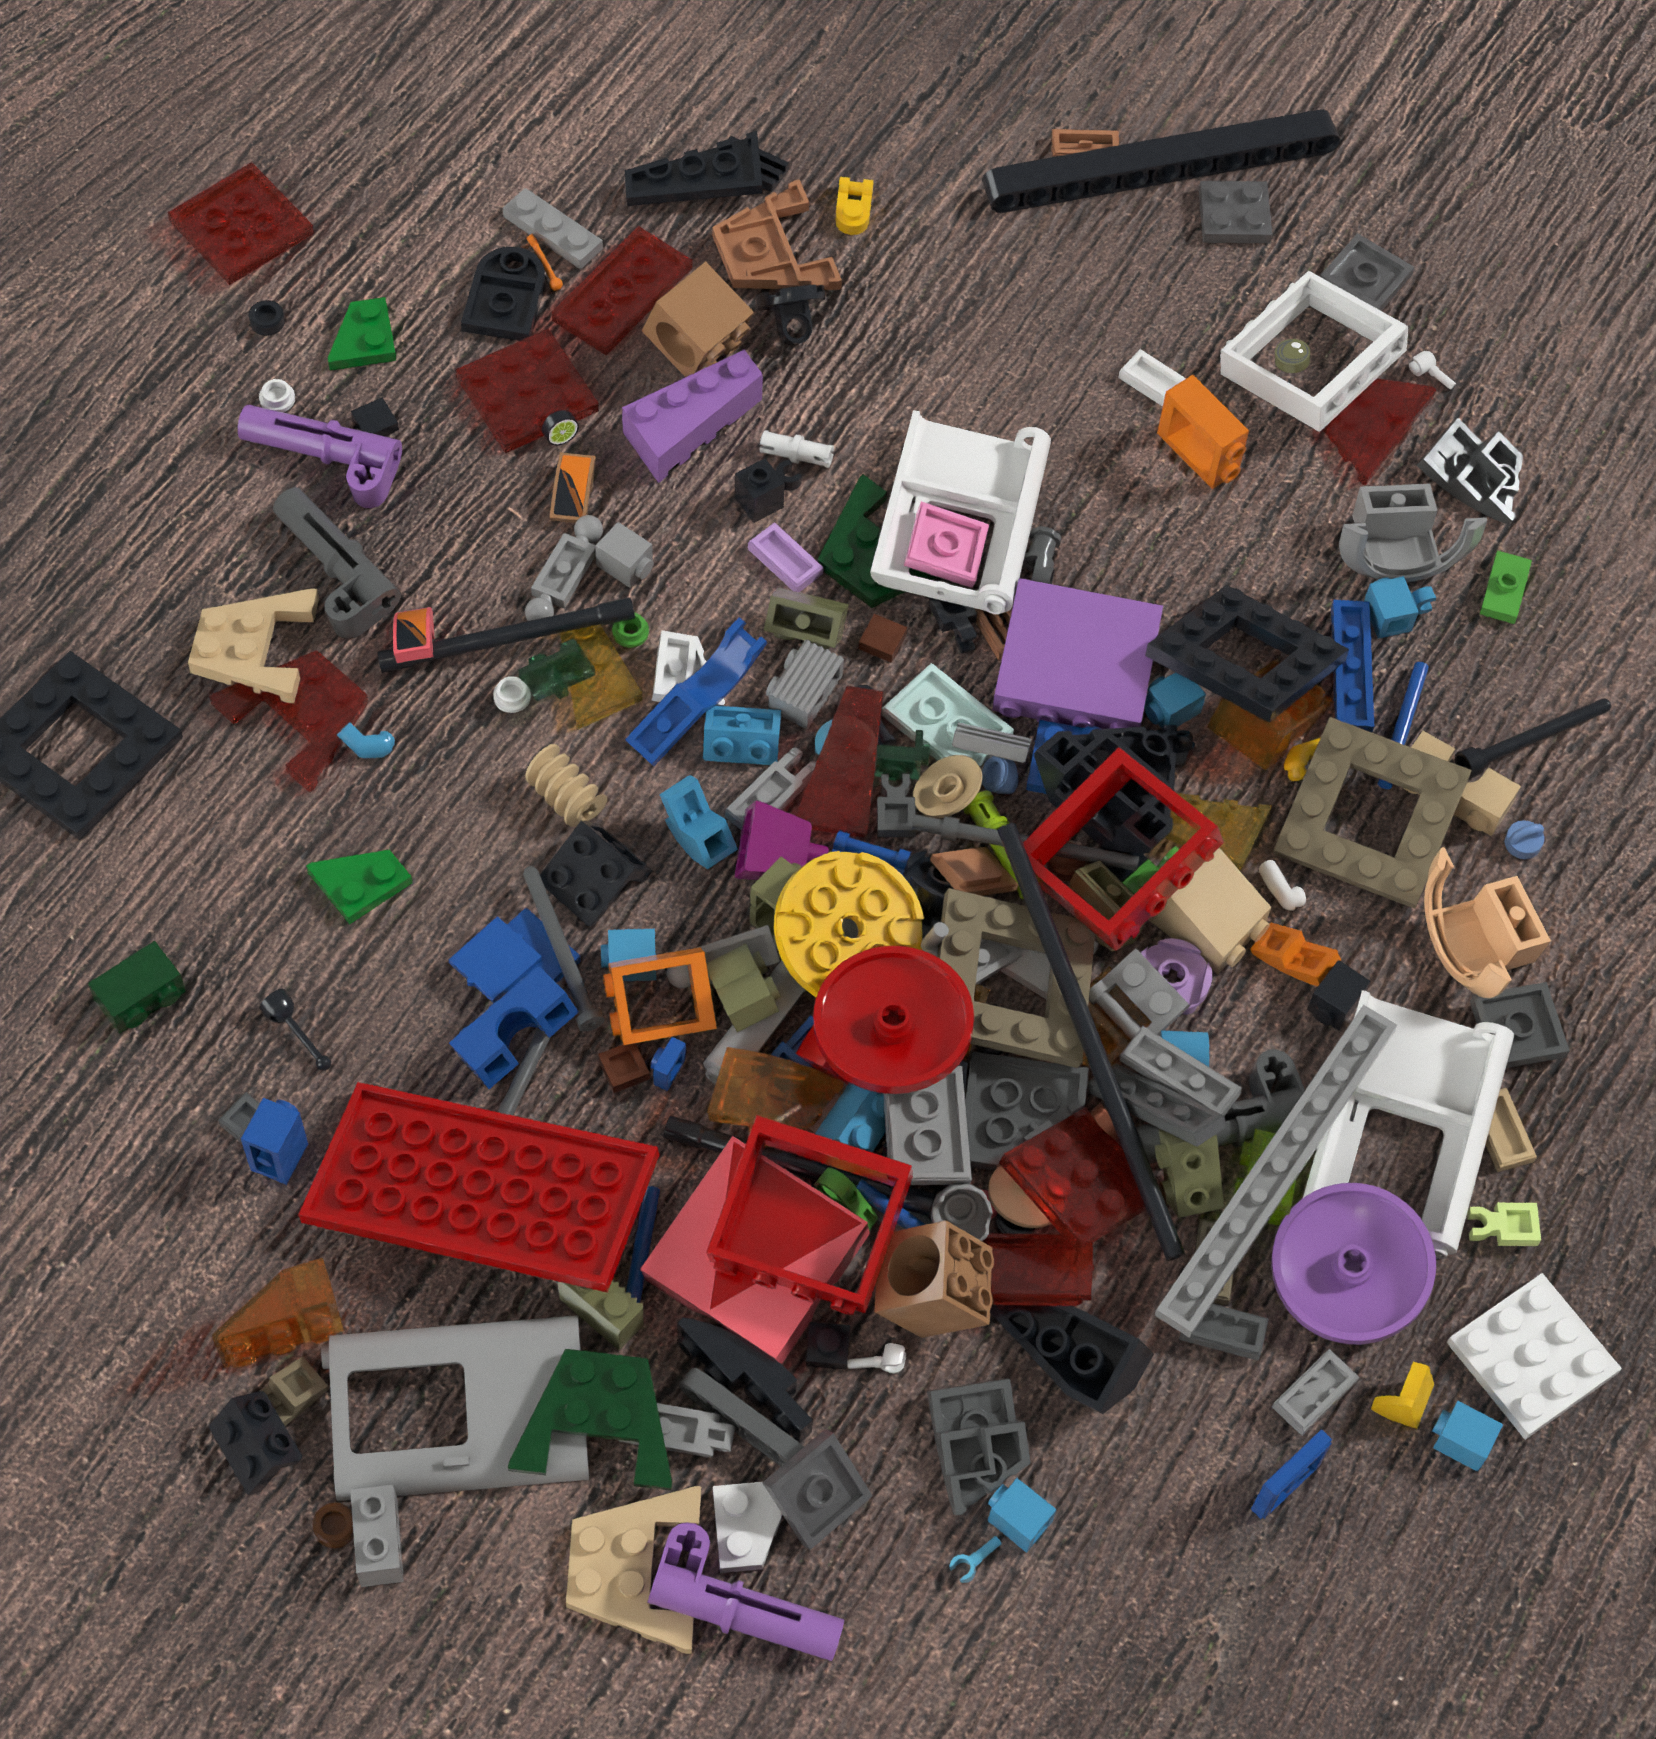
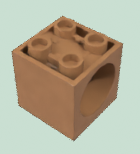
(698, 321)
(935, 1280)

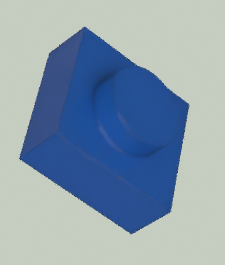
(668, 1063)

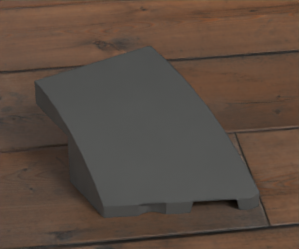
(1475, 471)
(977, 1439)

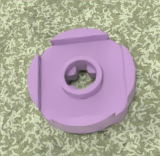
(1190, 966)

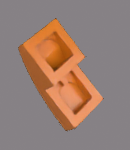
(1293, 955)

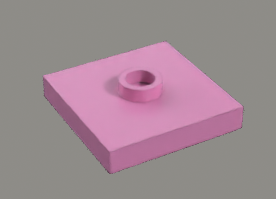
(946, 544)

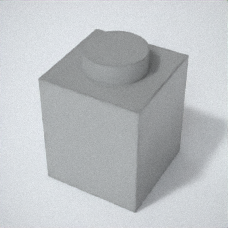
(624, 555)

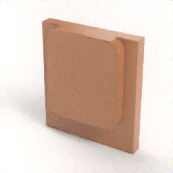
(974, 871)

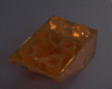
(1266, 741)
(285, 1313)

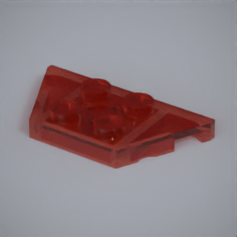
(1377, 423)

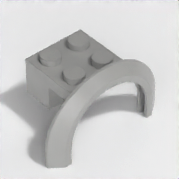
(1396, 536)

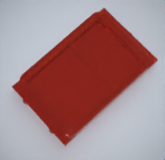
(1039, 1270)

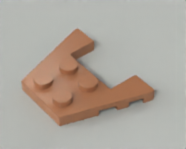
(759, 252)

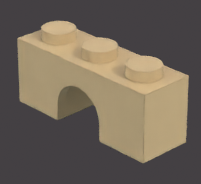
(1484, 800)

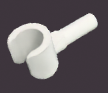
(1426, 362)
(892, 1360)

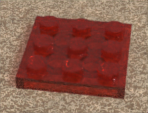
(240, 223)
(523, 387)
(1076, 1179)

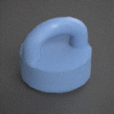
(1000, 775)
(1524, 839)

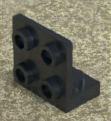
(591, 871)

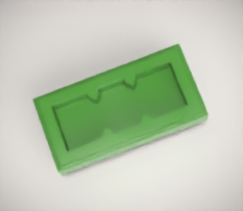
(1505, 587)

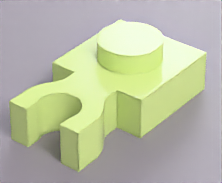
(1511, 1222)

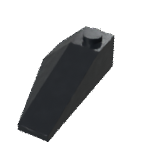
(1078, 1351)

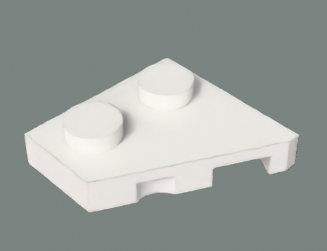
(677, 660)
(744, 1525)

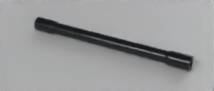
(602, 614)
(699, 1136)

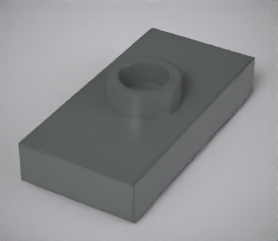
(1230, 1332)

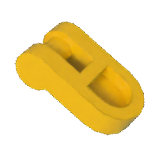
(853, 215)

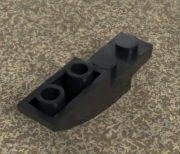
(738, 1363)

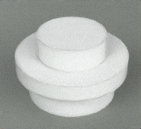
(277, 395)
(511, 695)

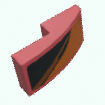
(413, 635)

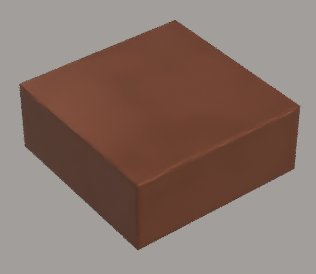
(882, 638)
(623, 1067)

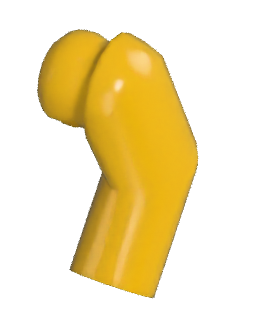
(1298, 759)

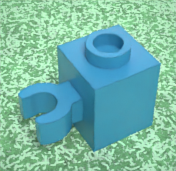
(1395, 607)

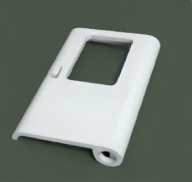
(973, 477)
(1435, 1077)

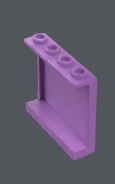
(1076, 657)

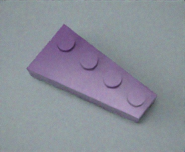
(691, 411)

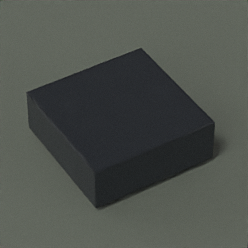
(375, 418)

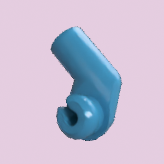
(369, 745)

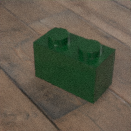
(137, 987)

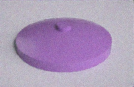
(1353, 1263)

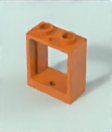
(1203, 432)
(700, 989)

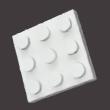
(1533, 1356)

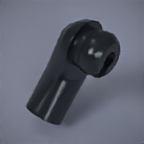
(1183, 748)

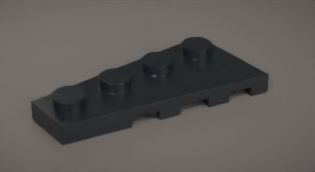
(708, 174)

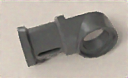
(1040, 553)

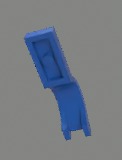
(697, 694)

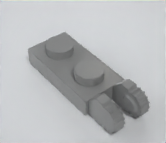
(774, 787)

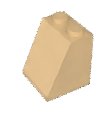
(1216, 913)

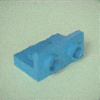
(741, 735)

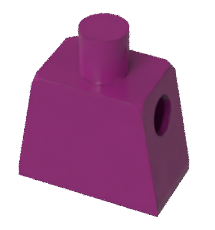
(772, 834)

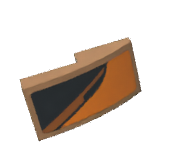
(572, 487)

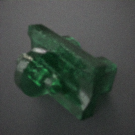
(556, 672)

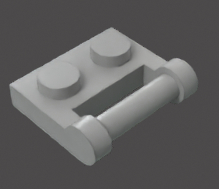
(1145, 989)

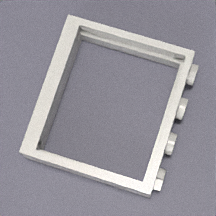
(1388, 345)

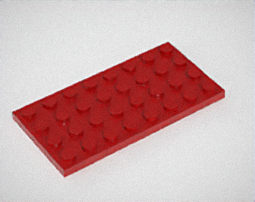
(481, 1186)

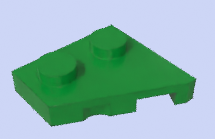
(363, 336)
(360, 881)

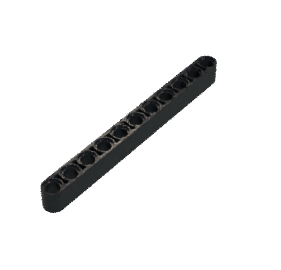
(1160, 161)

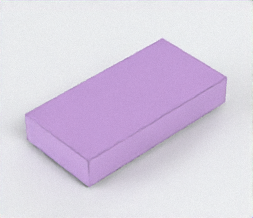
(785, 558)

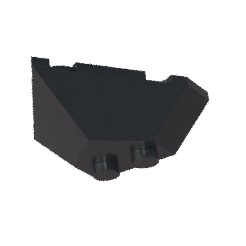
(1133, 816)

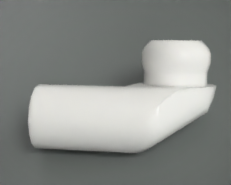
(1277, 884)

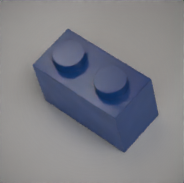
(275, 1140)

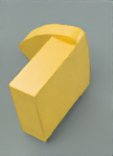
(1412, 1400)

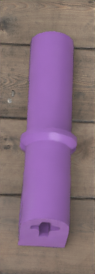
(330, 443)
(732, 1604)

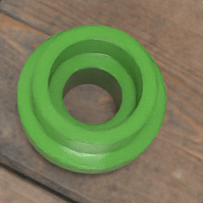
(631, 640)

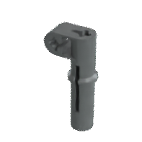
(343, 561)
(1262, 1112)

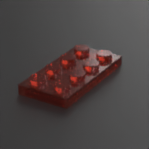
(621, 290)

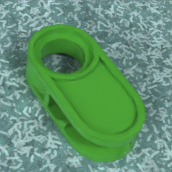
(844, 1192)

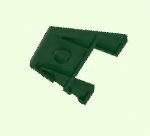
(853, 545)
(601, 1399)

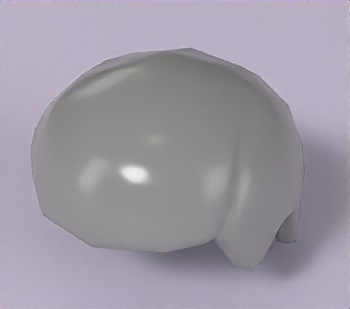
(965, 1208)

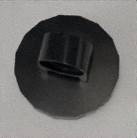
(791, 304)

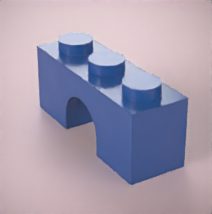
(531, 1003)

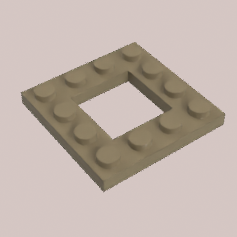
(1349, 747)
(1003, 1029)

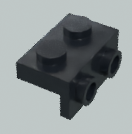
(254, 1440)

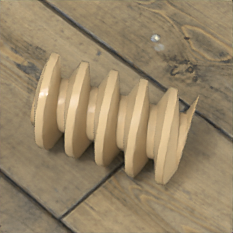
(563, 787)

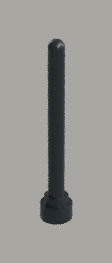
(1478, 759)

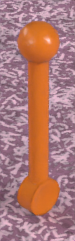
(555, 283)

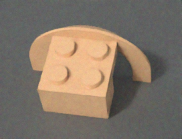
(1484, 934)

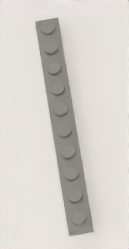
(1275, 1171)

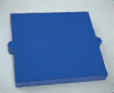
(495, 959)

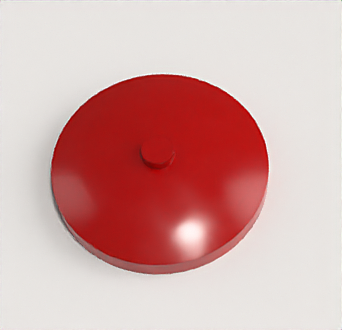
(893, 1019)

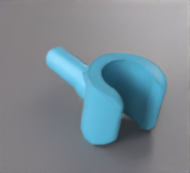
(975, 1558)

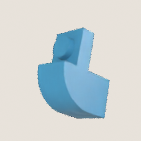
(695, 826)

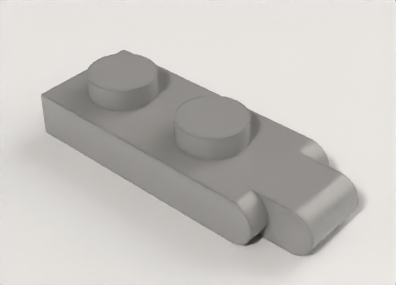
(693, 1431)

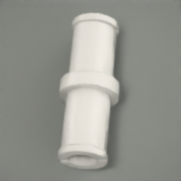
(796, 449)

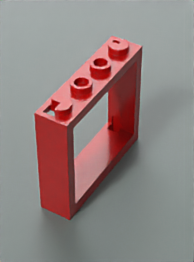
(1160, 887)
(827, 1152)

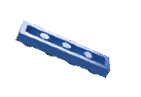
(1354, 677)

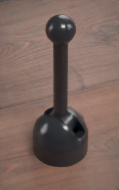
(279, 1009)

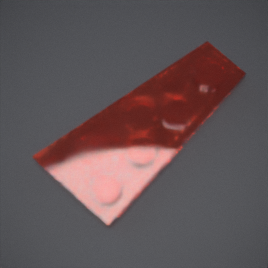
(844, 771)

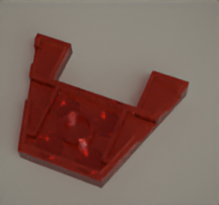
(321, 709)

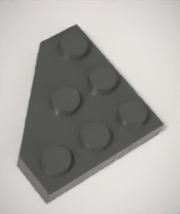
(1015, 1101)

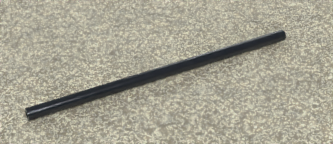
(1091, 1043)

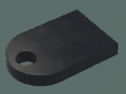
(505, 299)

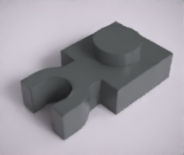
(895, 810)

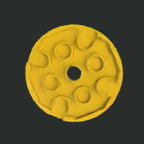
(836, 889)

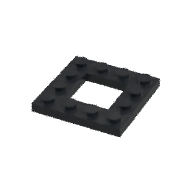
(1186, 652)
(81, 806)

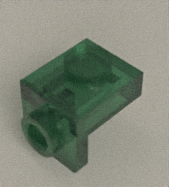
(902, 760)

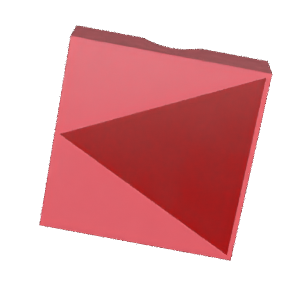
(779, 1225)

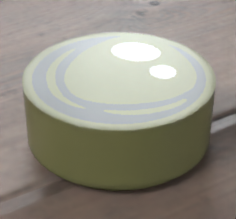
(1292, 356)

